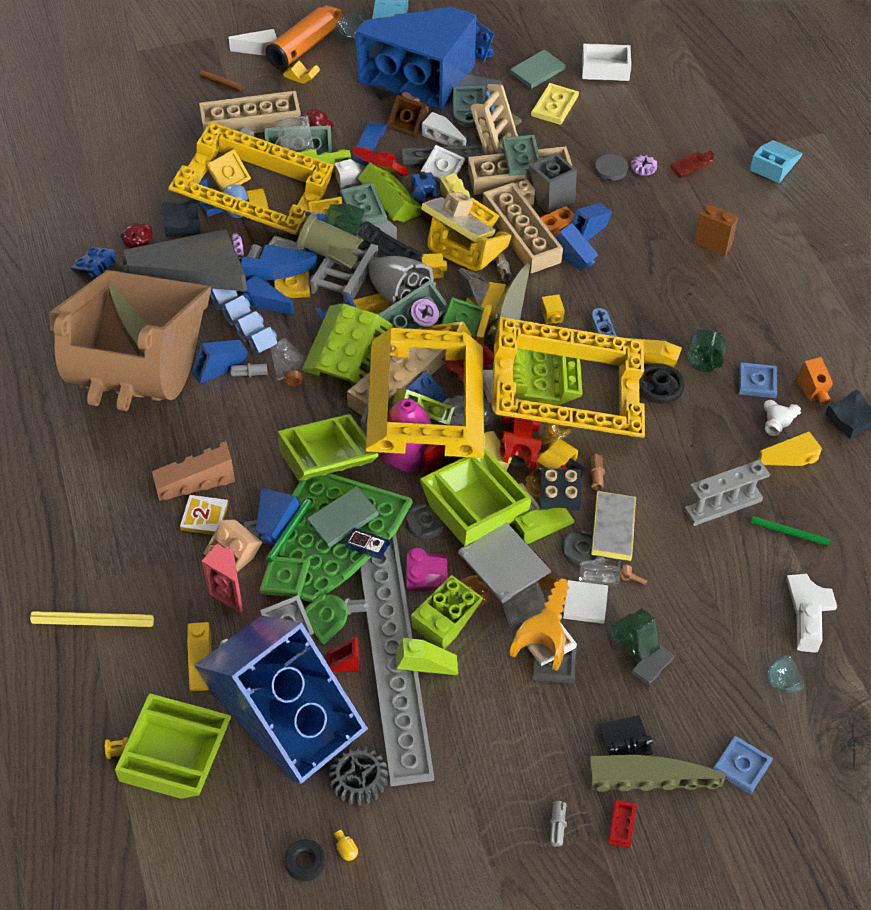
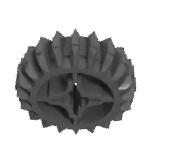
(344, 783)

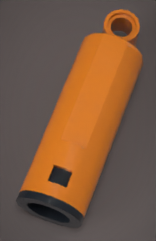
(302, 36)

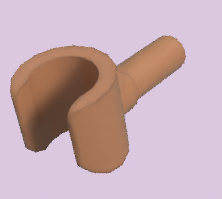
(626, 574)

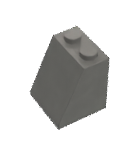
(553, 182)

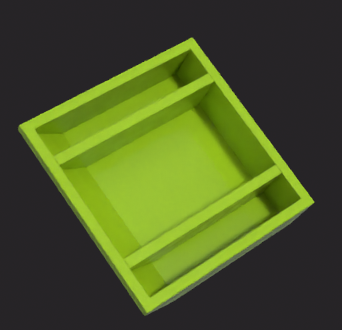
(324, 447)
(475, 496)
(172, 747)

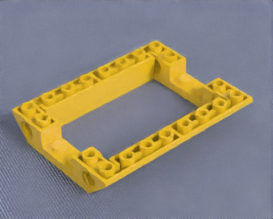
(260, 153)
(574, 344)
(393, 436)

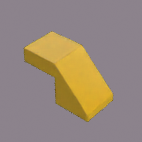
(299, 73)

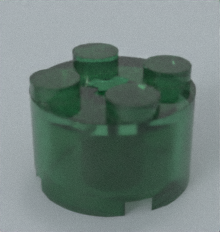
(706, 350)

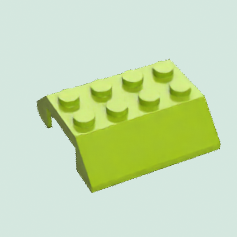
(345, 343)
(546, 377)

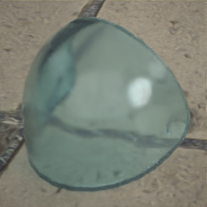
(348, 25)
(785, 675)

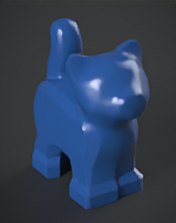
(424, 187)

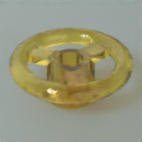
(554, 433)

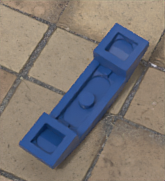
(370, 138)

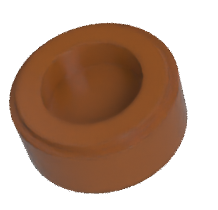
(293, 378)

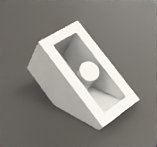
(348, 172)

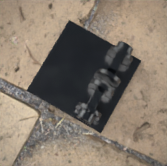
(626, 737)

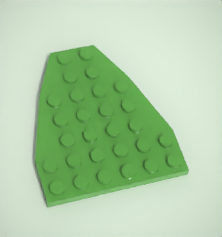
(336, 564)

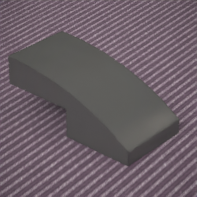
(651, 667)

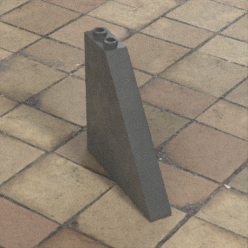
(194, 259)

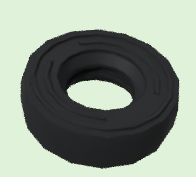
(310, 872)

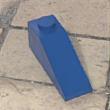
(264, 296)

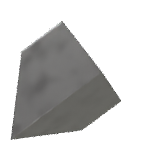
(473, 286)

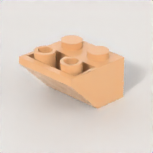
(238, 539)

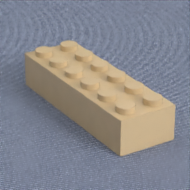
(251, 112)
(491, 171)
(529, 234)
(401, 374)

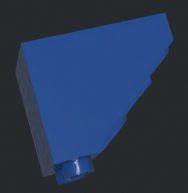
(418, 53)
(283, 695)

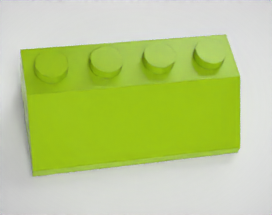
(392, 193)

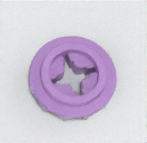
(648, 169)
(237, 244)
(431, 311)

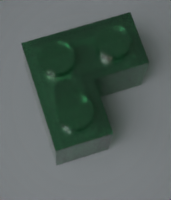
(637, 634)

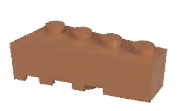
(195, 473)

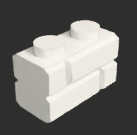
(809, 627)

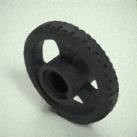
(660, 386)

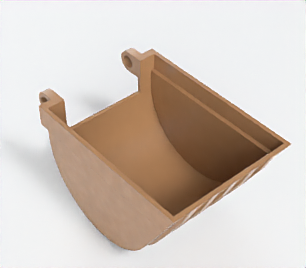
(97, 353)

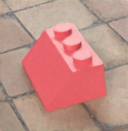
(222, 577)

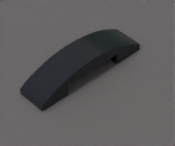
(386, 243)

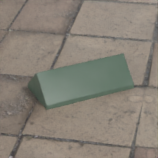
(320, 135)
(400, 312)

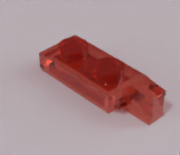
(692, 163)

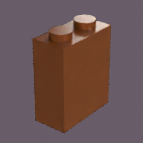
(715, 229)

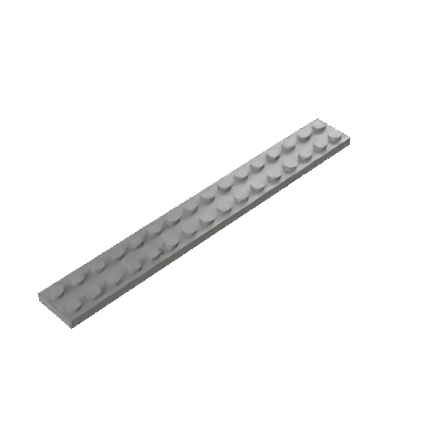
(397, 689)

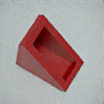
(344, 657)

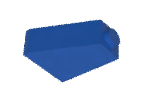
(591, 220)
(576, 248)
(217, 359)
(274, 514)

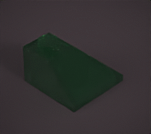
(345, 217)

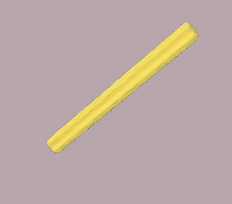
(101, 619)

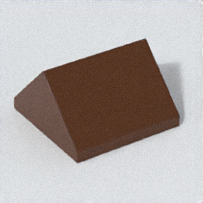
(407, 115)

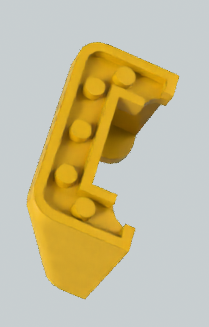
(462, 250)

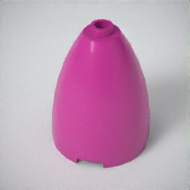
(407, 412)

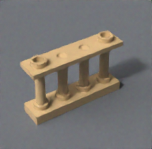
(484, 120)

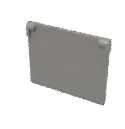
(504, 562)

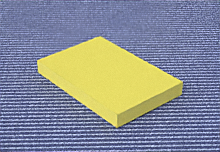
(555, 103)

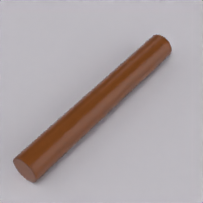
(221, 80)

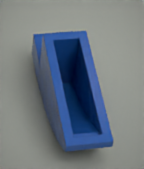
(279, 263)

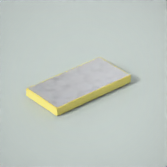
(466, 225)
(613, 526)

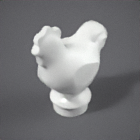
(779, 416)

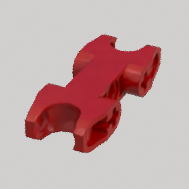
(519, 440)

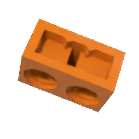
(558, 220)

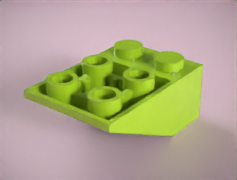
(445, 612)

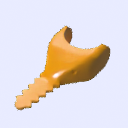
(546, 626)

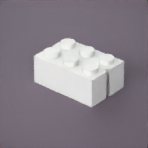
(606, 62)

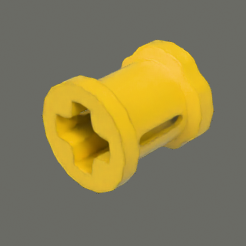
(115, 748)

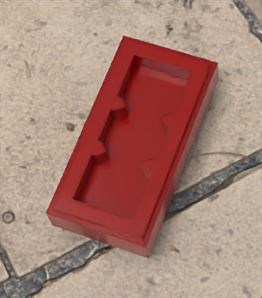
(622, 823)

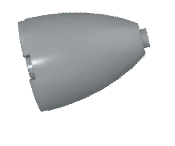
(398, 276)

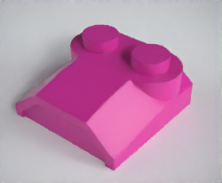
(425, 570)

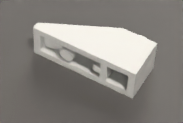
(252, 42)
(442, 130)

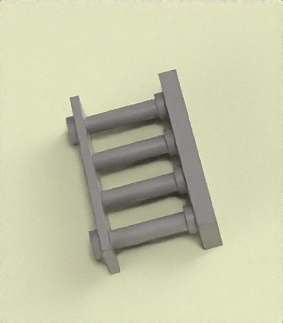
(355, 279)
(728, 502)

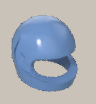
(236, 191)

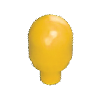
(346, 846)

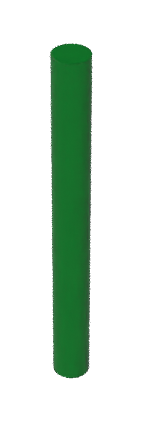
(288, 530)
(790, 531)

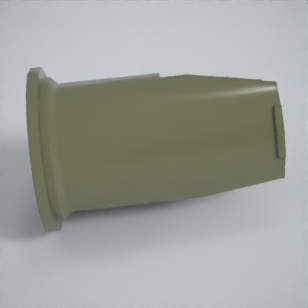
(328, 241)

